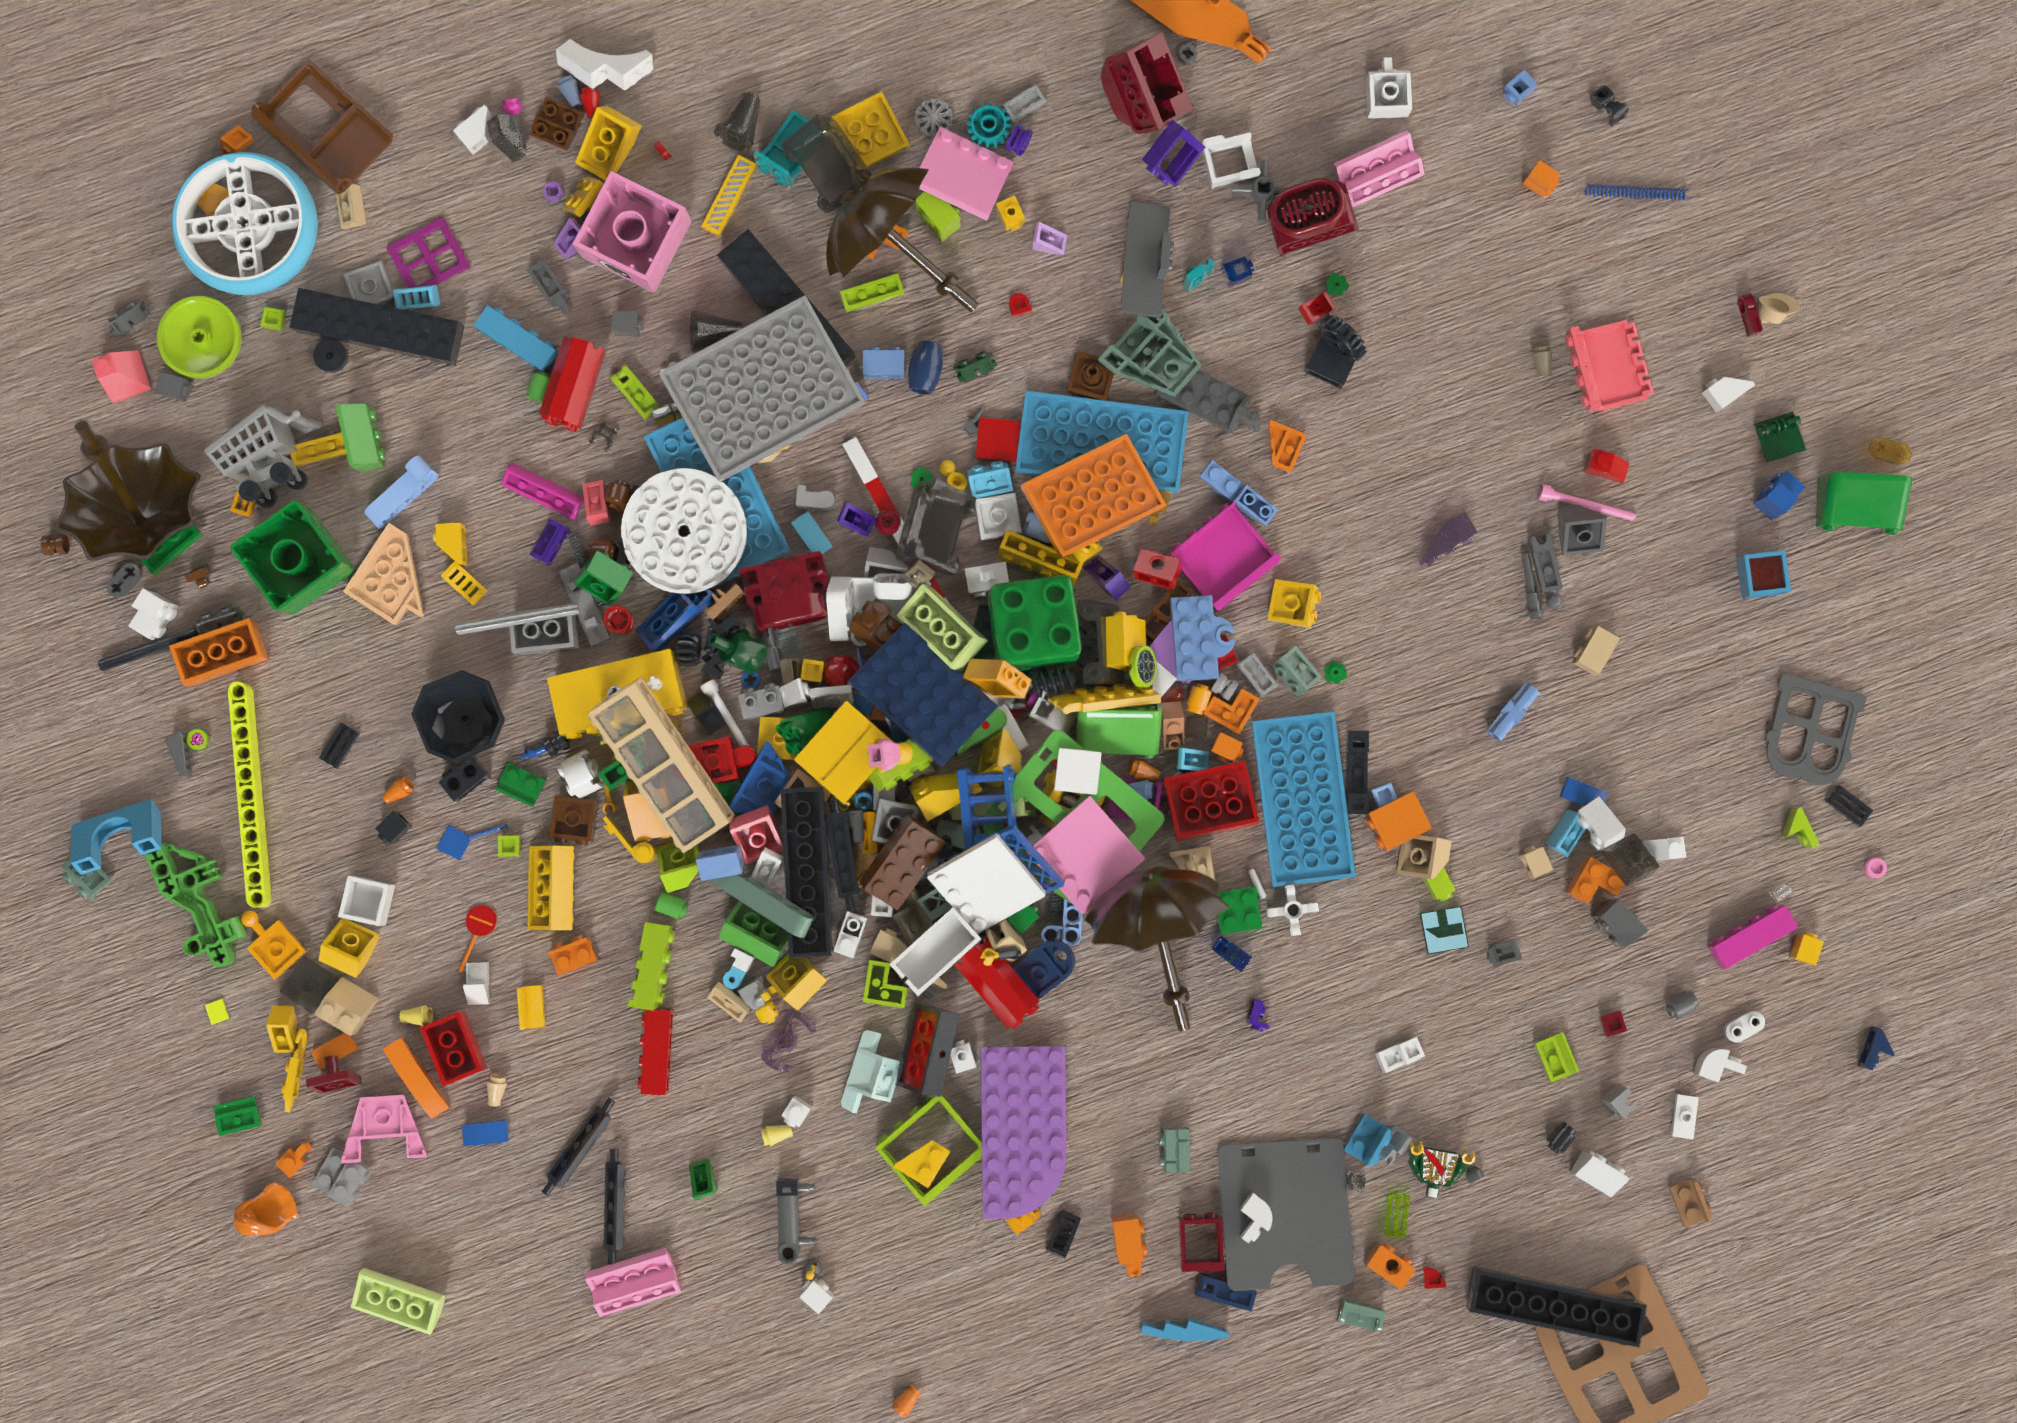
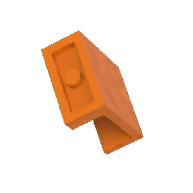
(1398, 821)

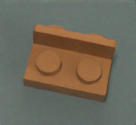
(1690, 1202)

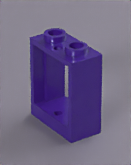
(1182, 160)

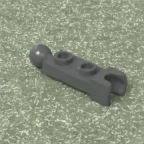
(1546, 569)

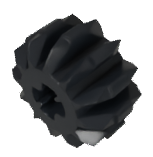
(688, 649)

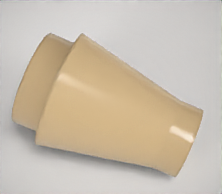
(495, 1088)

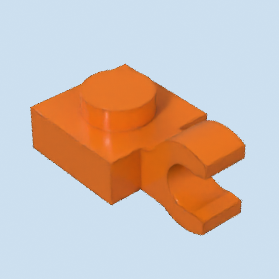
(293, 1159)

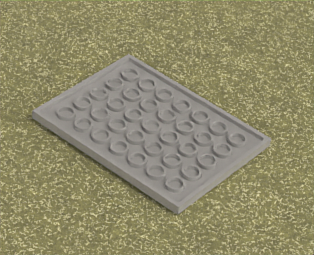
(762, 388)

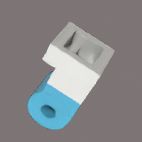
(739, 969)

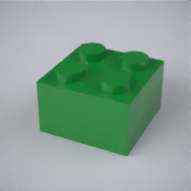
(603, 577)
(1242, 911)

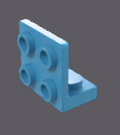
(1368, 1140)

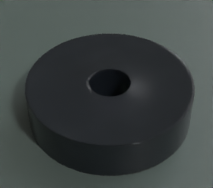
(332, 365)

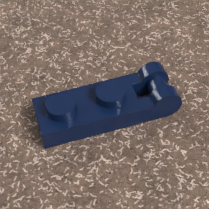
(1223, 1294)

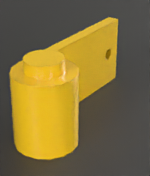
(642, 852)

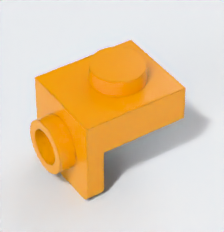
(1021, 1223)

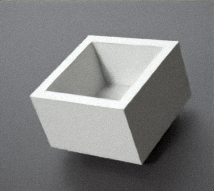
(366, 900)

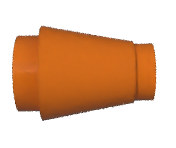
(1140, 770)
(399, 789)
(904, 1402)

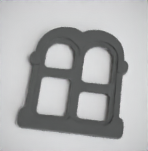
(1803, 765)

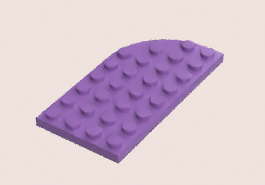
(1021, 1128)

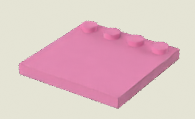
(964, 173)
(1088, 853)

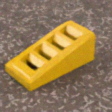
(447, 577)

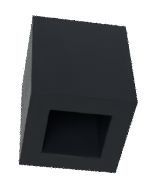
(393, 827)

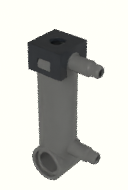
(788, 1217)

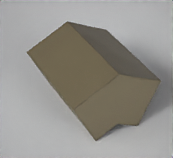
(790, 670)

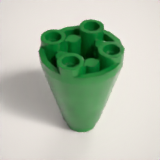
(801, 728)

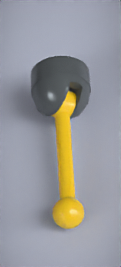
(812, 1270)

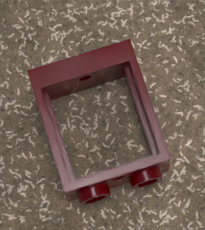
(1201, 1264)

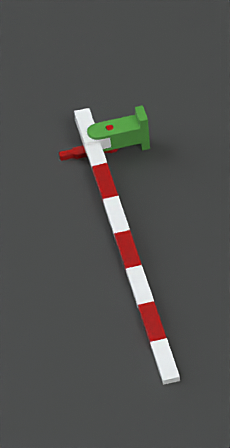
(1002, 717)

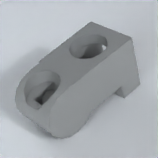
(813, 500)

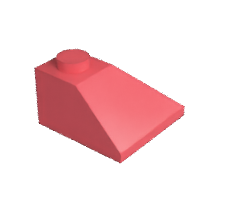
(122, 374)

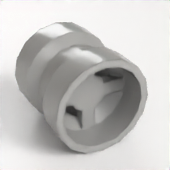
(1220, 683)

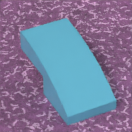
(811, 533)

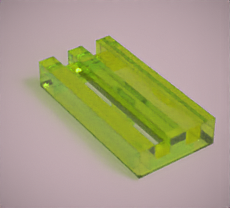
(1395, 1233)

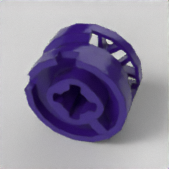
(1019, 140)

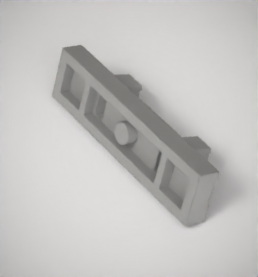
(588, 611)

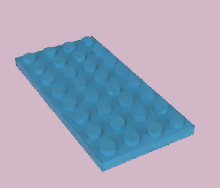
(1067, 426)
(677, 448)
(1303, 799)

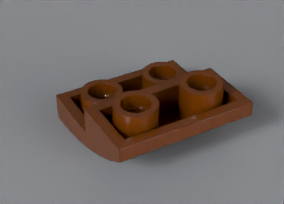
(556, 124)

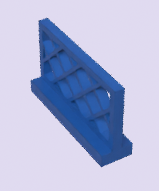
(1034, 857)

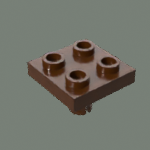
(1090, 377)

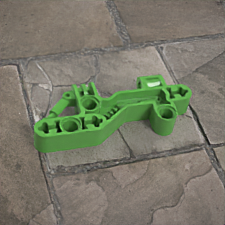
(211, 929)

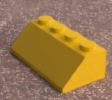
(550, 888)

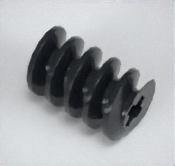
(1053, 681)

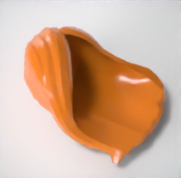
(265, 1212)

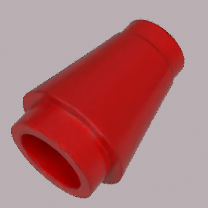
(590, 100)

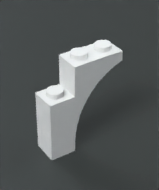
(596, 67)

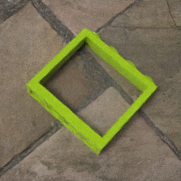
(949, 1178)

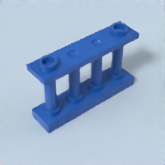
(969, 800)

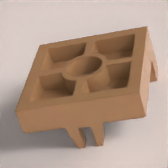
(726, 603)

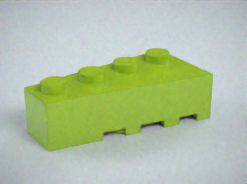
(652, 966)

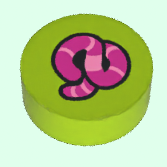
(197, 739)

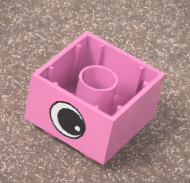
(632, 232)

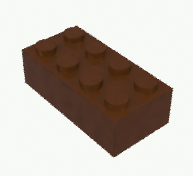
(902, 862)

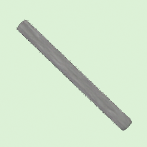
(517, 618)

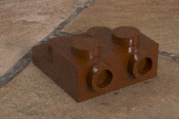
(874, 624)
(573, 820)

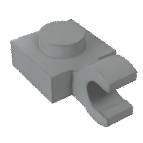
(1398, 1143)

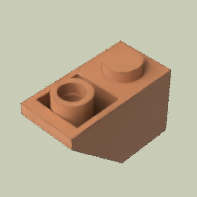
(1172, 725)

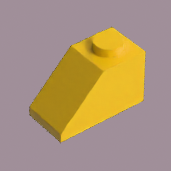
(452, 541)
(282, 1028)

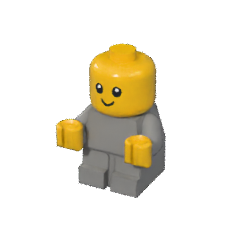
(758, 999)

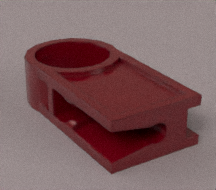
(1749, 314)

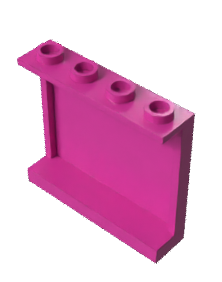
(1224, 556)

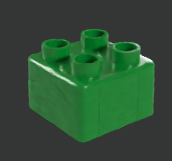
(292, 558)
(1035, 622)

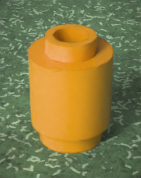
(1198, 699)

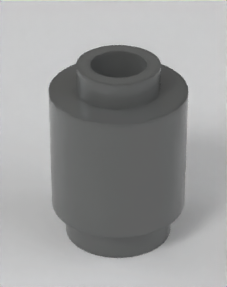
(1681, 1004)

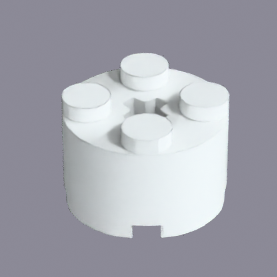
(581, 774)

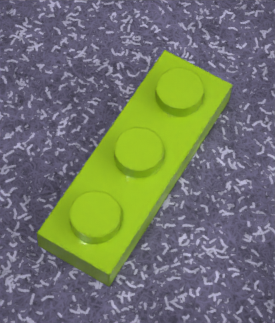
(872, 292)

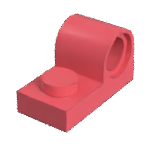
(595, 504)

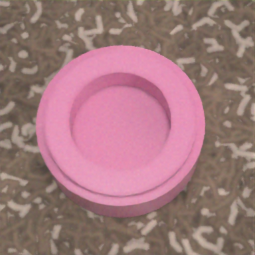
(1875, 867)

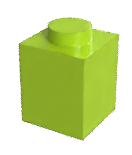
(1440, 886)

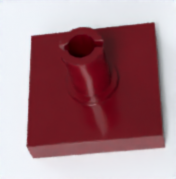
(333, 1079)

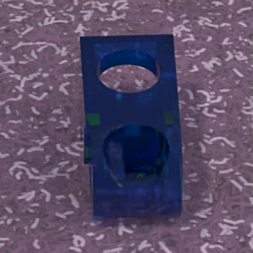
(1231, 953)

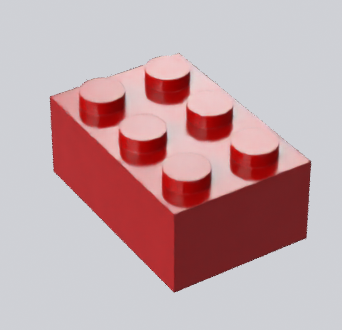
(453, 1048)

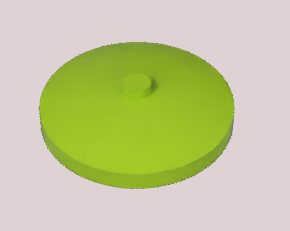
(199, 337)

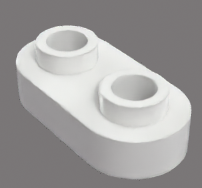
(1745, 1026)

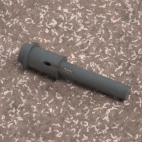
(1532, 597)

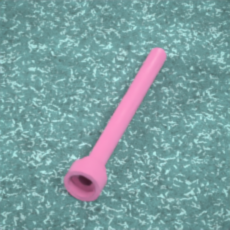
(1547, 493)

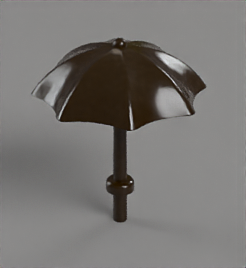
(869, 218)
(125, 498)
(1153, 910)

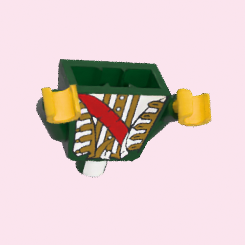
(1437, 1166)

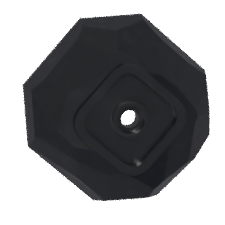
(441, 713)

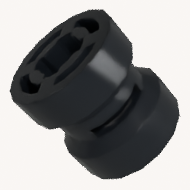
(555, 744)

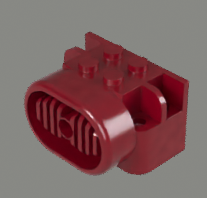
(1145, 85)
(1329, 219)
(787, 591)

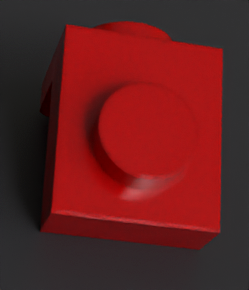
(1316, 308)

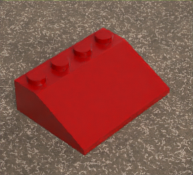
(1211, 801)

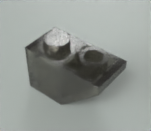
(507, 135)

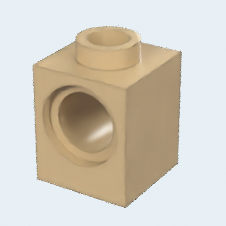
(1536, 861)

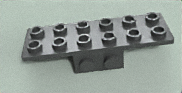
(1146, 259)

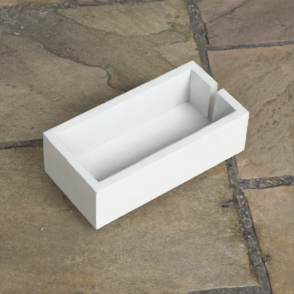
(935, 951)

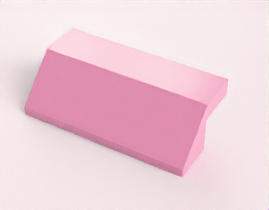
(1379, 168)
(632, 1282)

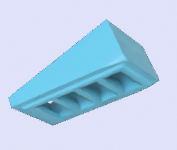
(433, 295)

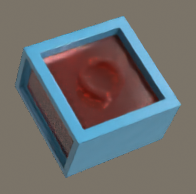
(1763, 574)

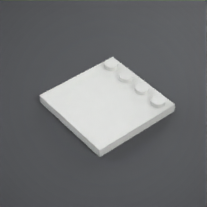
(986, 883)

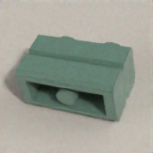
(1175, 1150)

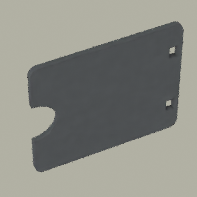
(1306, 1209)

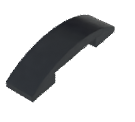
(1357, 772)

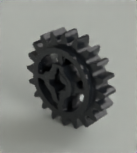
(1341, 337)

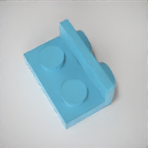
(990, 479)

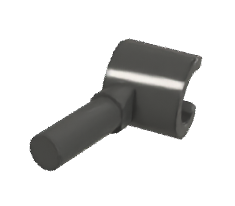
(970, 427)

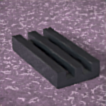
(332, 741)
(1835, 795)

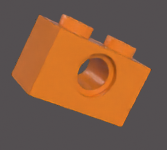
(1399, 1274)

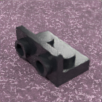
(727, 625)

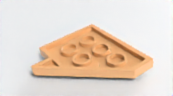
(388, 578)

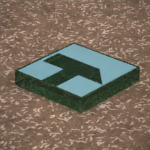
(1444, 930)

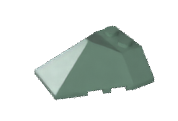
(1153, 355)

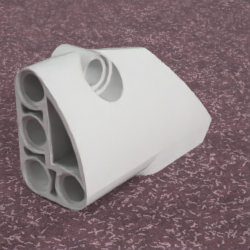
(849, 594)

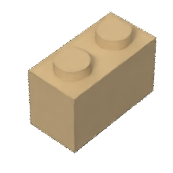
(1595, 650)

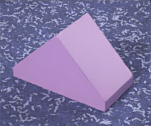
(1049, 239)

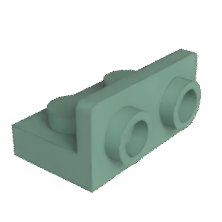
(1296, 671)
(88, 883)

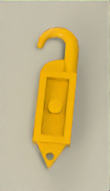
(294, 1070)

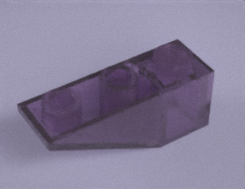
(1451, 534)

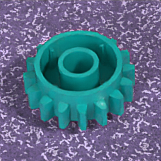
(986, 115)

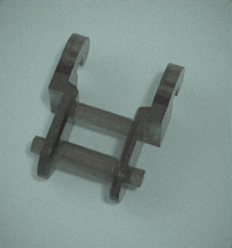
(597, 433)

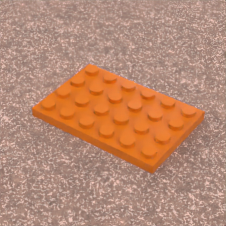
(1093, 496)

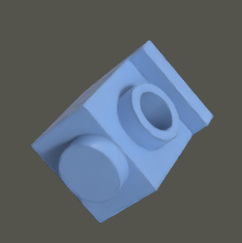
(1523, 83)

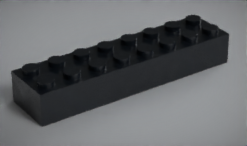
(770, 284)
(377, 326)
(807, 867)
(1556, 1306)

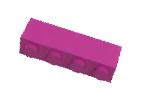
(1752, 936)

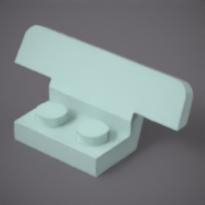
(870, 1074)

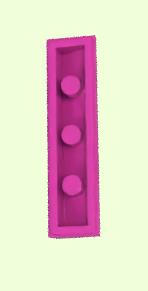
(542, 491)

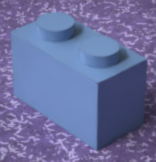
(884, 363)

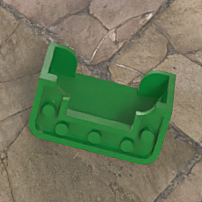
(1862, 501)

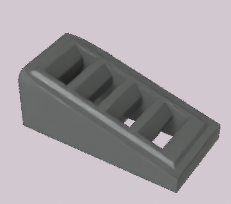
(180, 753)

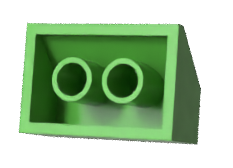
(361, 436)
(754, 934)

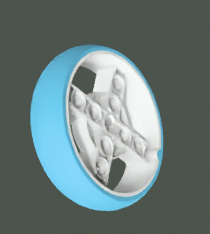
(236, 168)

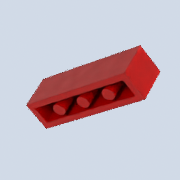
(656, 1051)

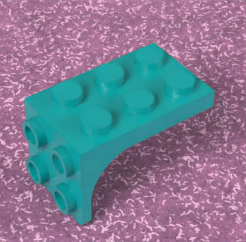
(773, 159)

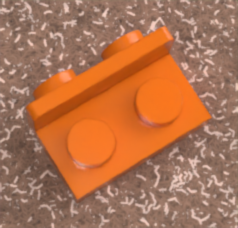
(573, 955)

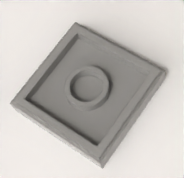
(370, 284)

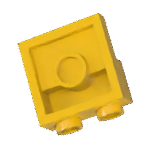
(1294, 603)

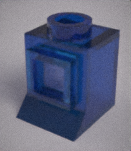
(1238, 271)

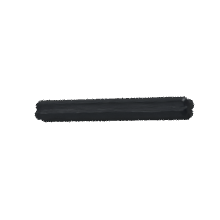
(145, 650)

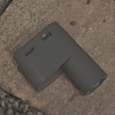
(856, 823)

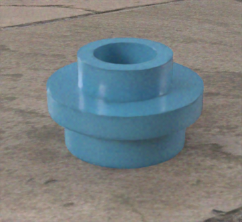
(858, 795)

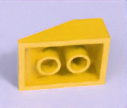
(607, 142)
(937, 793)

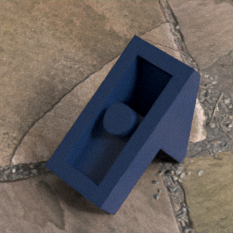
(1875, 1043)

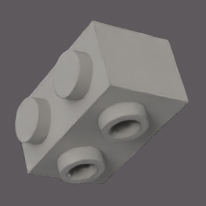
(761, 702)

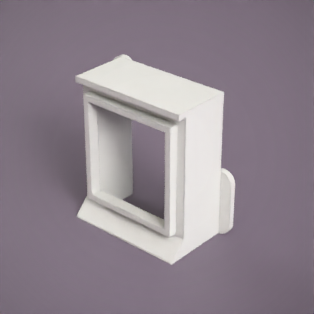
(1219, 143)

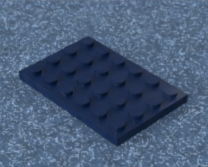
(922, 695)

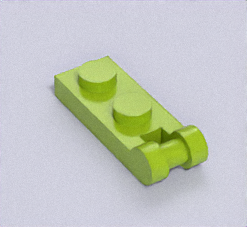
(635, 392)

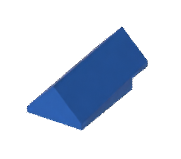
(673, 616)

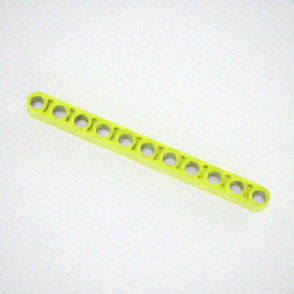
(256, 803)

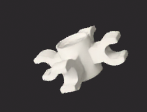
(1282, 911)

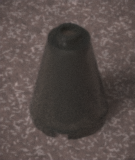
(739, 123)
(709, 329)

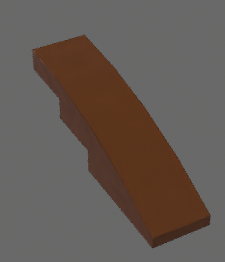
(1161, 614)

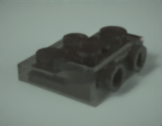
(1630, 859)

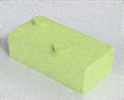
(942, 627)

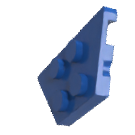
(761, 782)

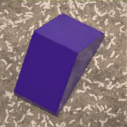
(855, 520)

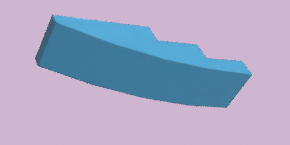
(1192, 1330)

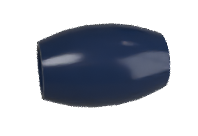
(925, 367)

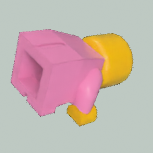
(887, 754)

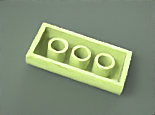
(397, 1301)

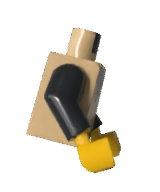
(1005, 941)

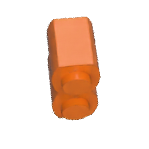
(1542, 179)

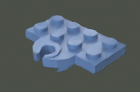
(1198, 638)

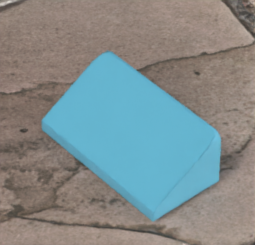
(1566, 834)

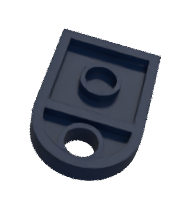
(1044, 969)

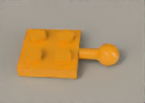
(276, 946)

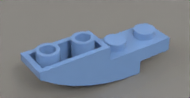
(1234, 491)

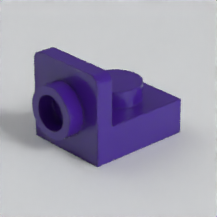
(1257, 1011)

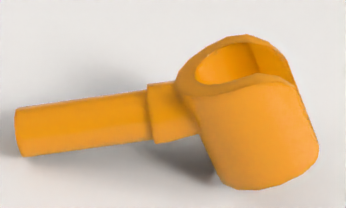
(608, 801)

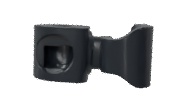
(1604, 99)

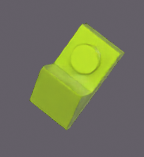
(1799, 823)

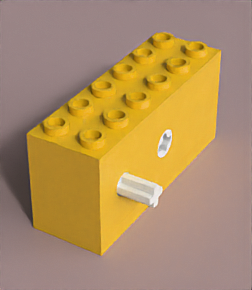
(581, 690)

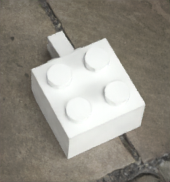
(1388, 92)

